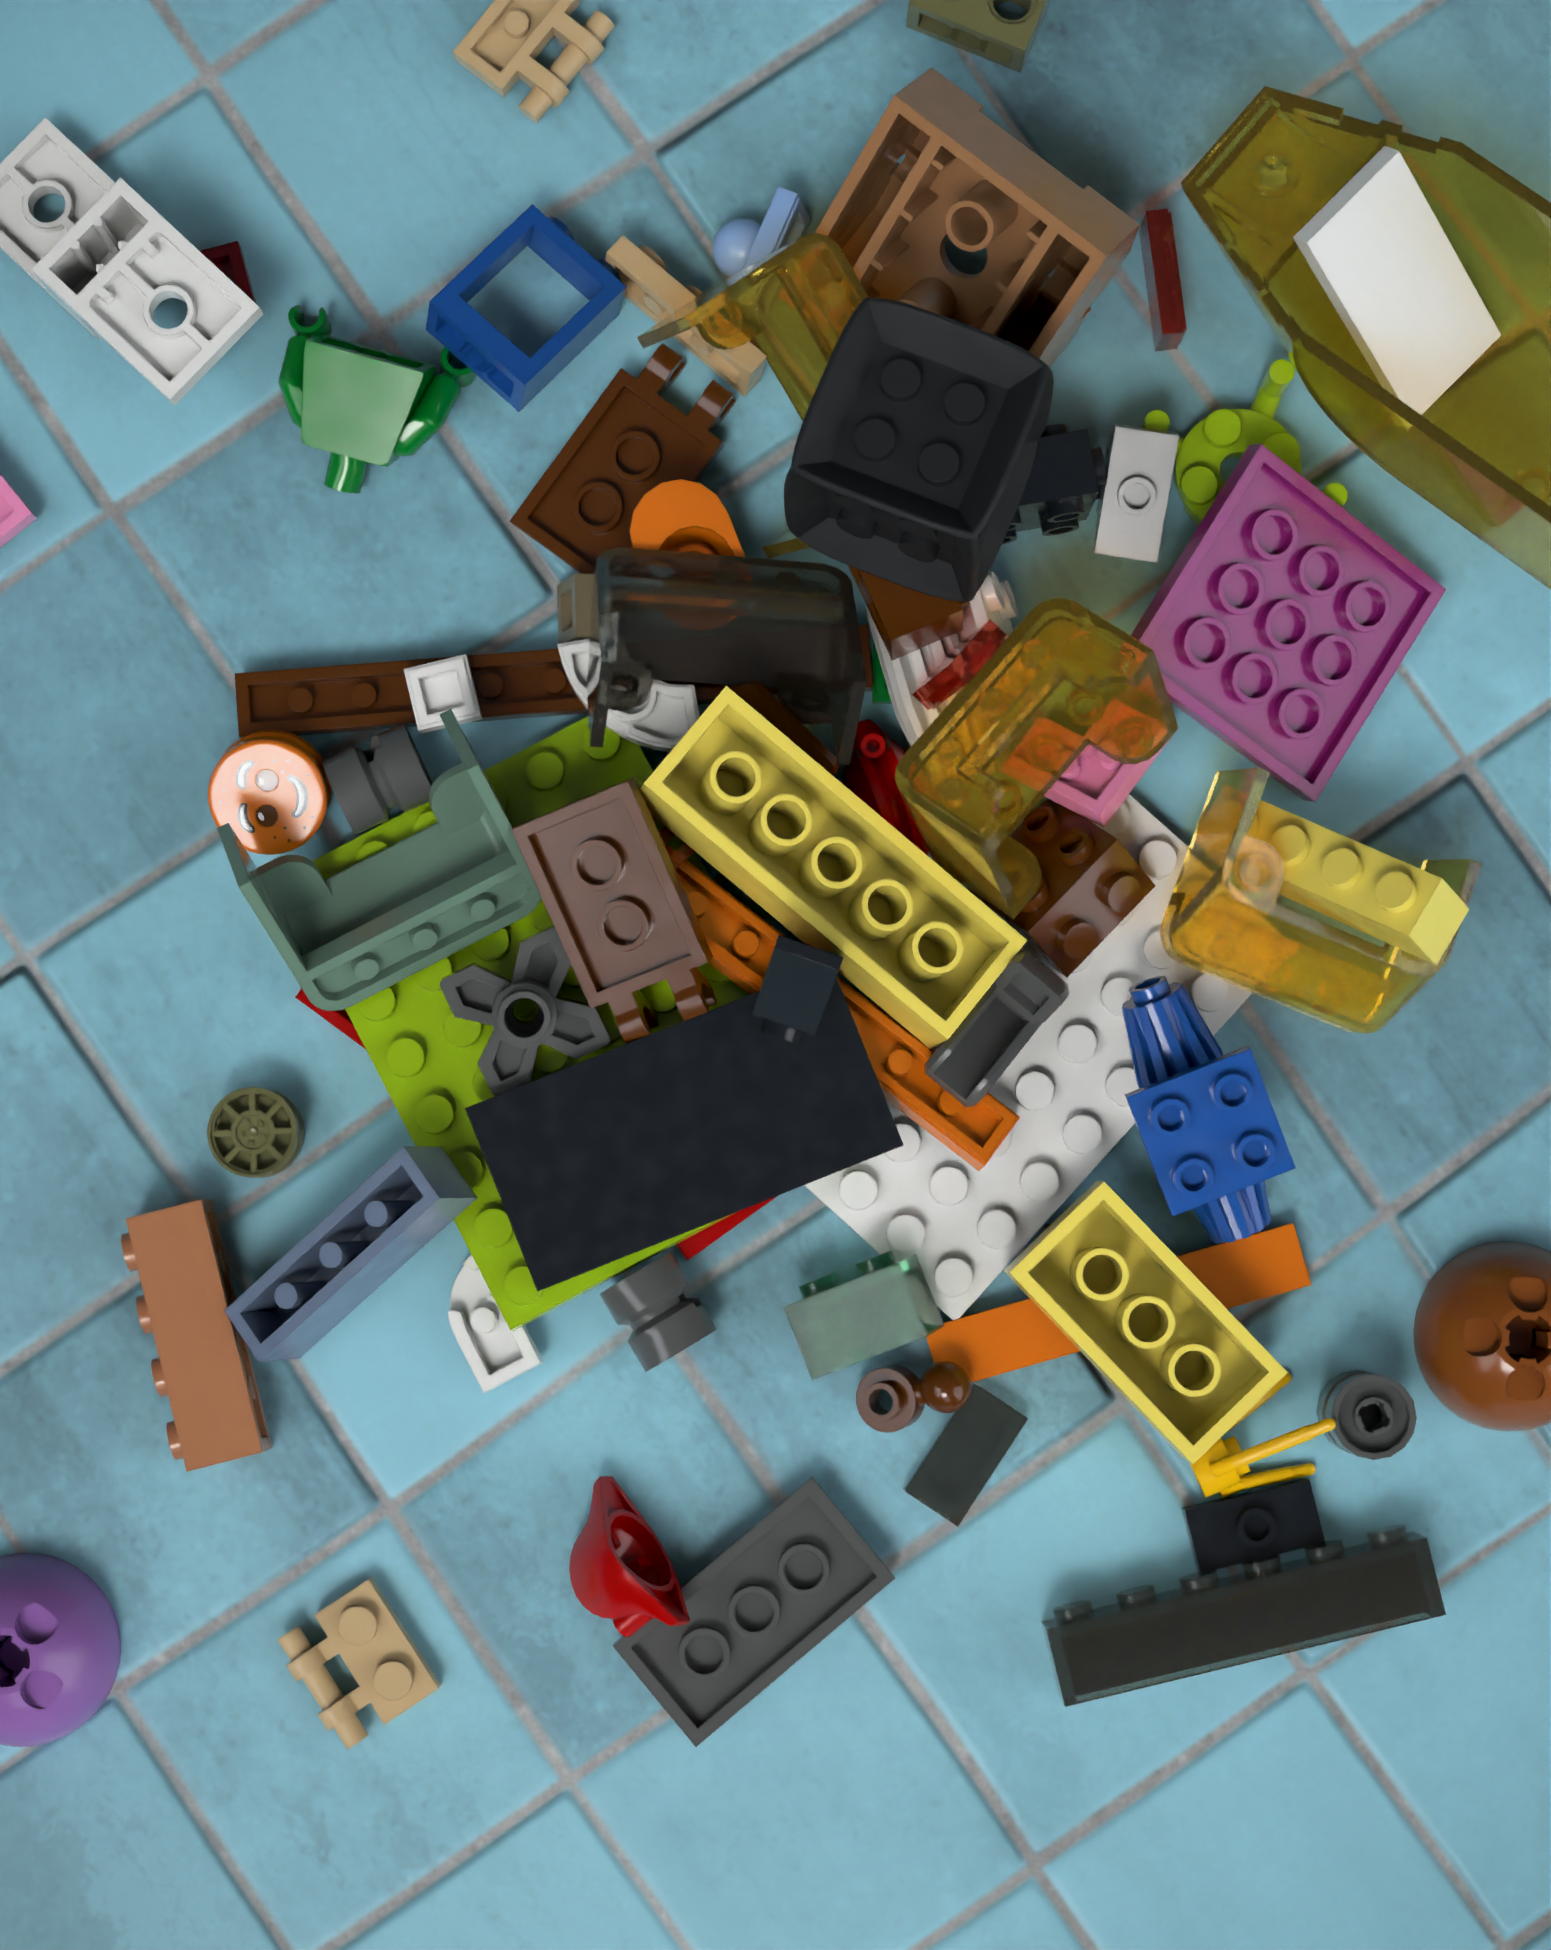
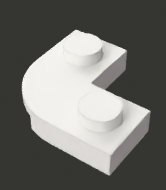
(483, 1334)

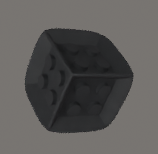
(917, 448)

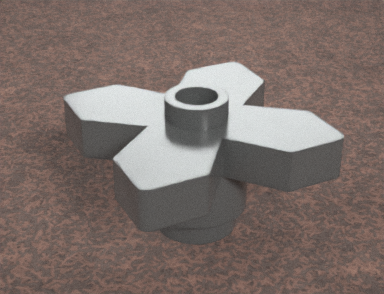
(489, 999)

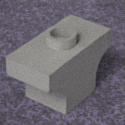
(1135, 493)

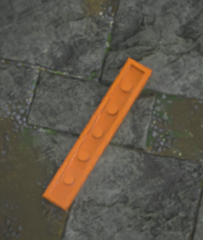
(1024, 1336)

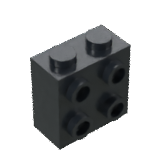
(1060, 484)

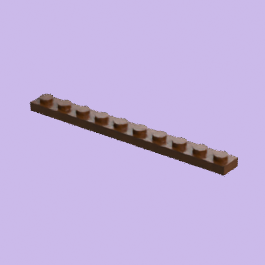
(378, 695)

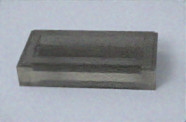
(965, 1455)

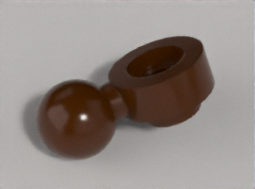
(942, 1387)

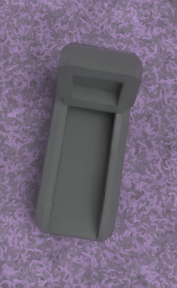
(996, 1029)

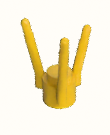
(1225, 1461)

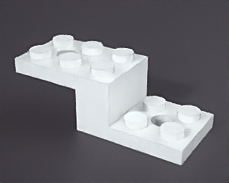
(116, 262)

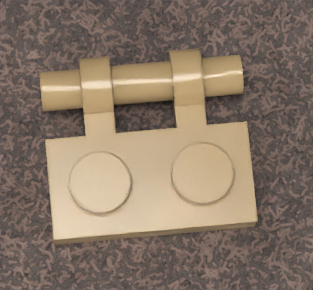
(515, 32)
(377, 1654)

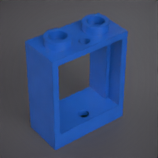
(486, 348)

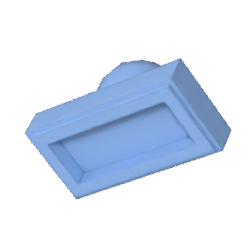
(746, 241)

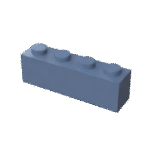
(350, 1253)

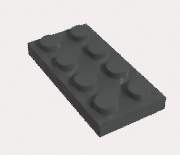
(756, 1611)

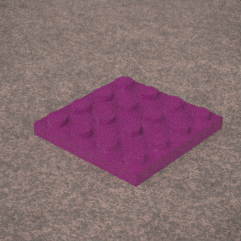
(1284, 622)

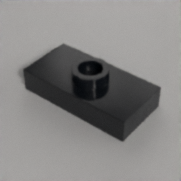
(1253, 1525)

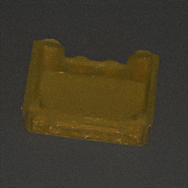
(1017, 729)

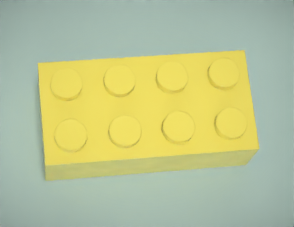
(1145, 1321)

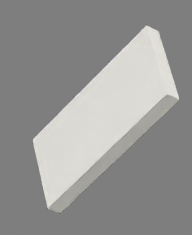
(1397, 282)

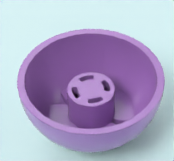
(59, 1648)

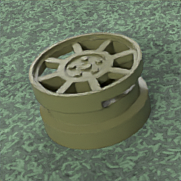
(255, 1132)

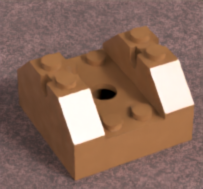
(982, 191)

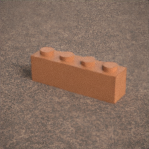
(200, 1352)

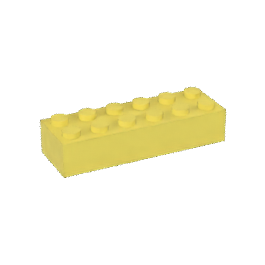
(830, 868)

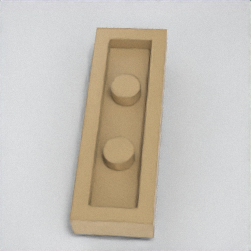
(660, 295)

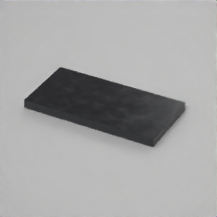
(677, 1133)

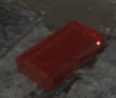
(1162, 279)
(960, 665)

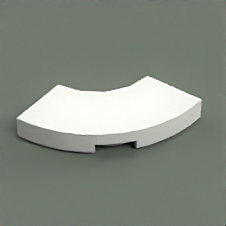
(656, 723)

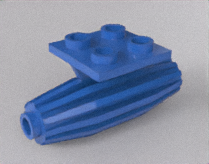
(1201, 1114)

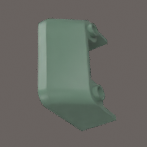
(401, 904)

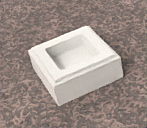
(442, 687)

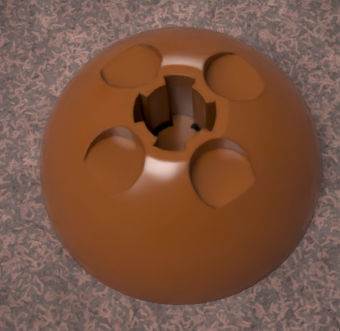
(1470, 1323)

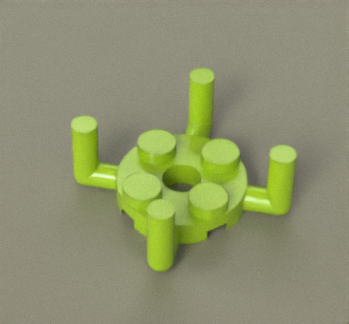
(1227, 436)

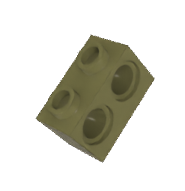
(979, 28)

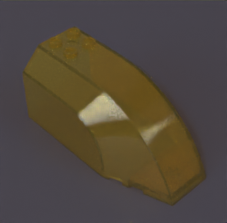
(1488, 437)

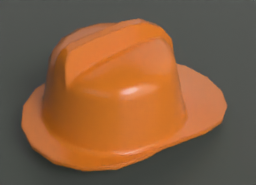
(683, 519)

